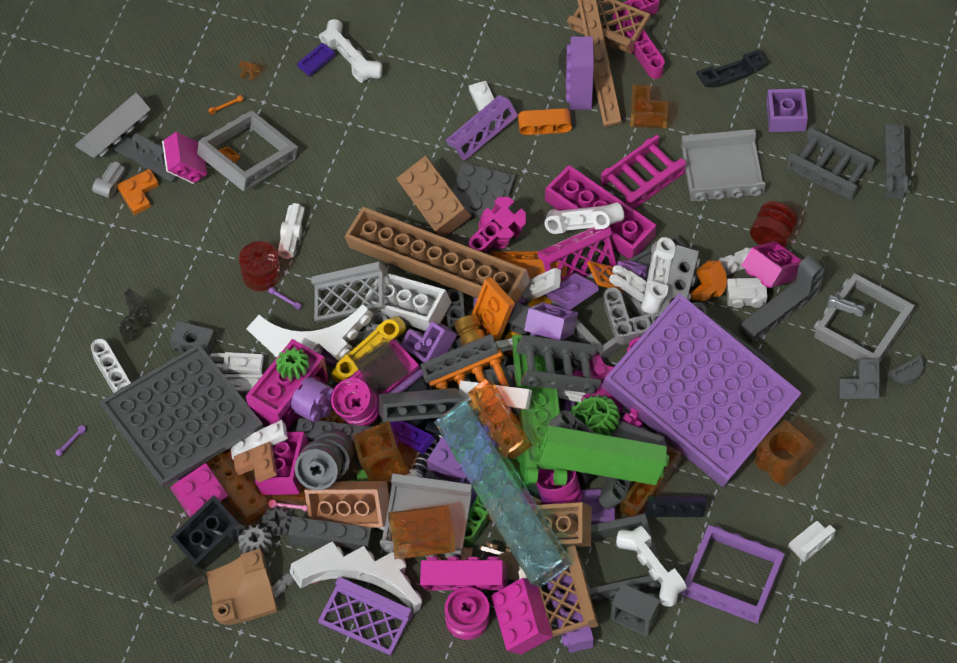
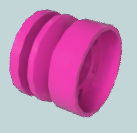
(349, 395)
(558, 494)

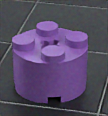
(312, 400)

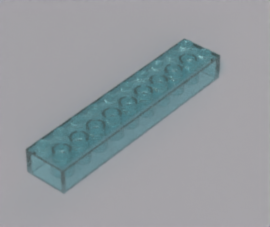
(503, 494)

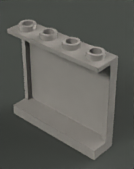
(722, 165)
(419, 492)

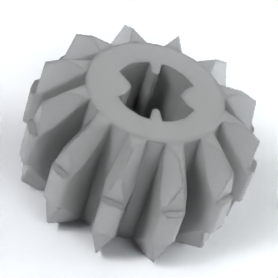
(261, 535)

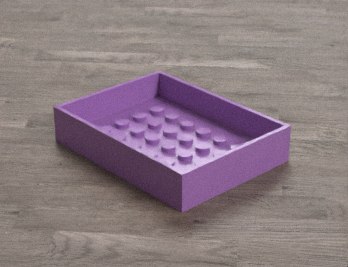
(701, 389)

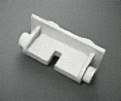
(733, 263)

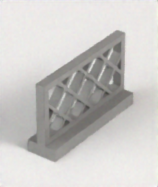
(344, 278)

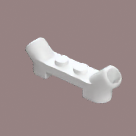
(361, 68)
(597, 217)
(658, 275)
(640, 541)

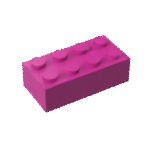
(456, 574)

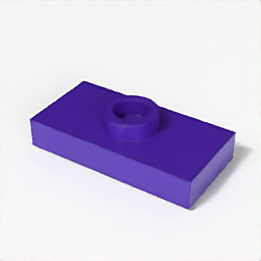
(316, 59)

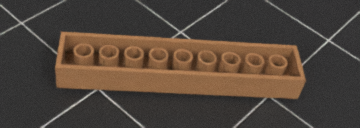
(432, 255)

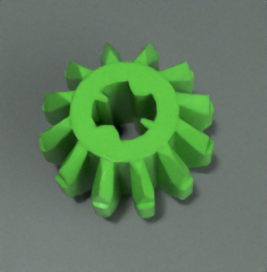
(292, 363)

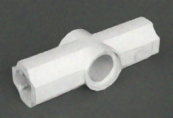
(291, 231)

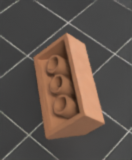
(350, 503)

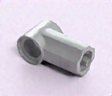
(108, 182)

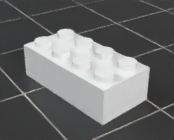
(412, 301)

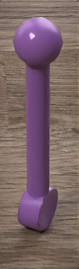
(272, 290)
(81, 430)

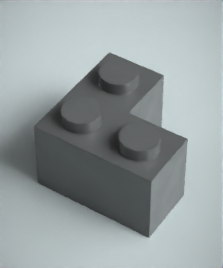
(864, 385)

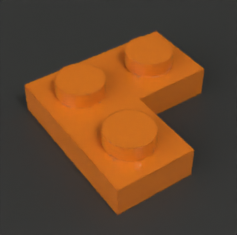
(134, 189)

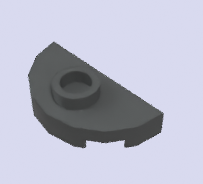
(908, 372)

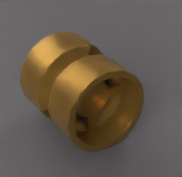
(469, 329)

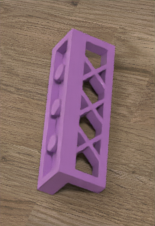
(480, 121)

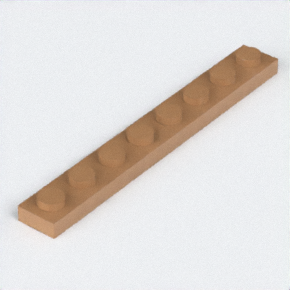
(602, 71)

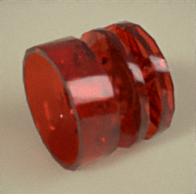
(773, 223)
(259, 266)

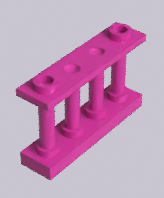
(648, 188)

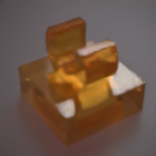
(249, 68)

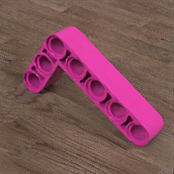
(644, 48)

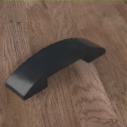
(734, 71)

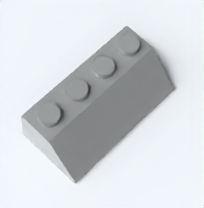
(113, 126)

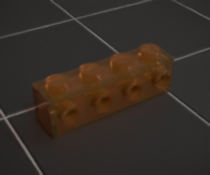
(499, 419)
(240, 492)

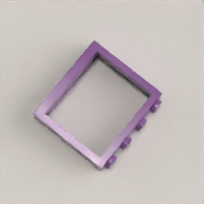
(724, 601)

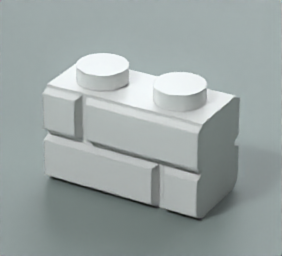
(745, 292)

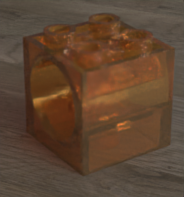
(788, 439)
(380, 453)

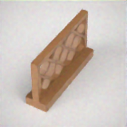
(614, 38)
(582, 592)

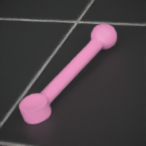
(272, 503)

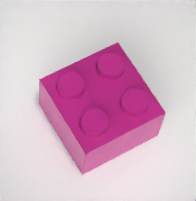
(197, 489)

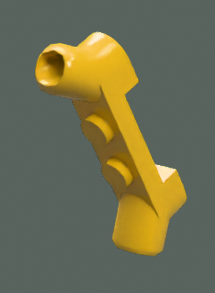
(388, 329)

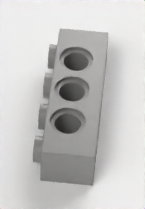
(689, 259)

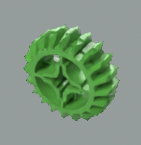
(591, 414)

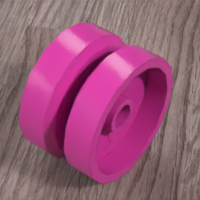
(467, 613)

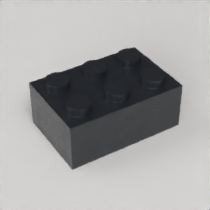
(208, 532)

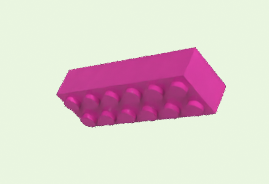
(576, 191)

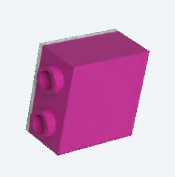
(182, 158)

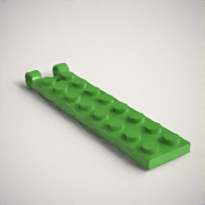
(534, 422)

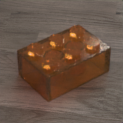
(421, 532)

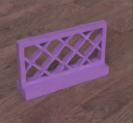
(373, 600)

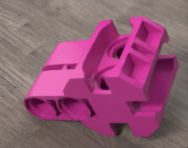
(498, 226)

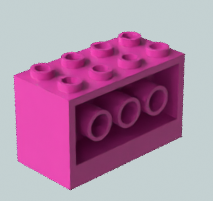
(272, 394)

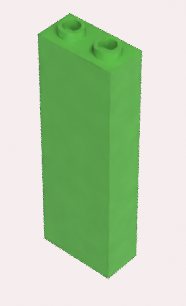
(603, 455)

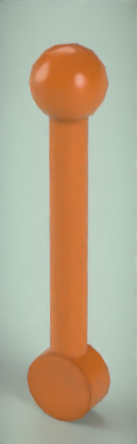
(212, 110)

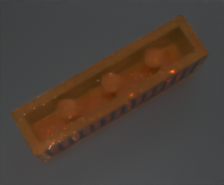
(637, 497)

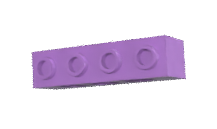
(574, 640)

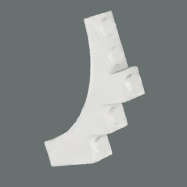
(333, 338)
(330, 563)

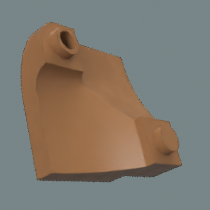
(242, 589)

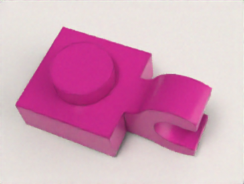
(632, 418)

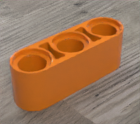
(544, 121)

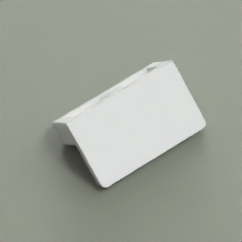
(811, 540)

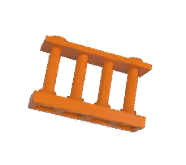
(475, 368)

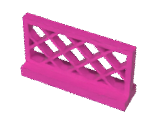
(578, 243)

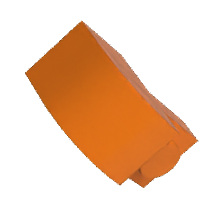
(713, 281)

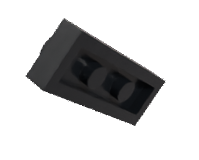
(675, 506)

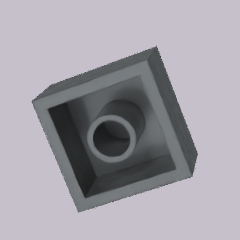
(635, 609)

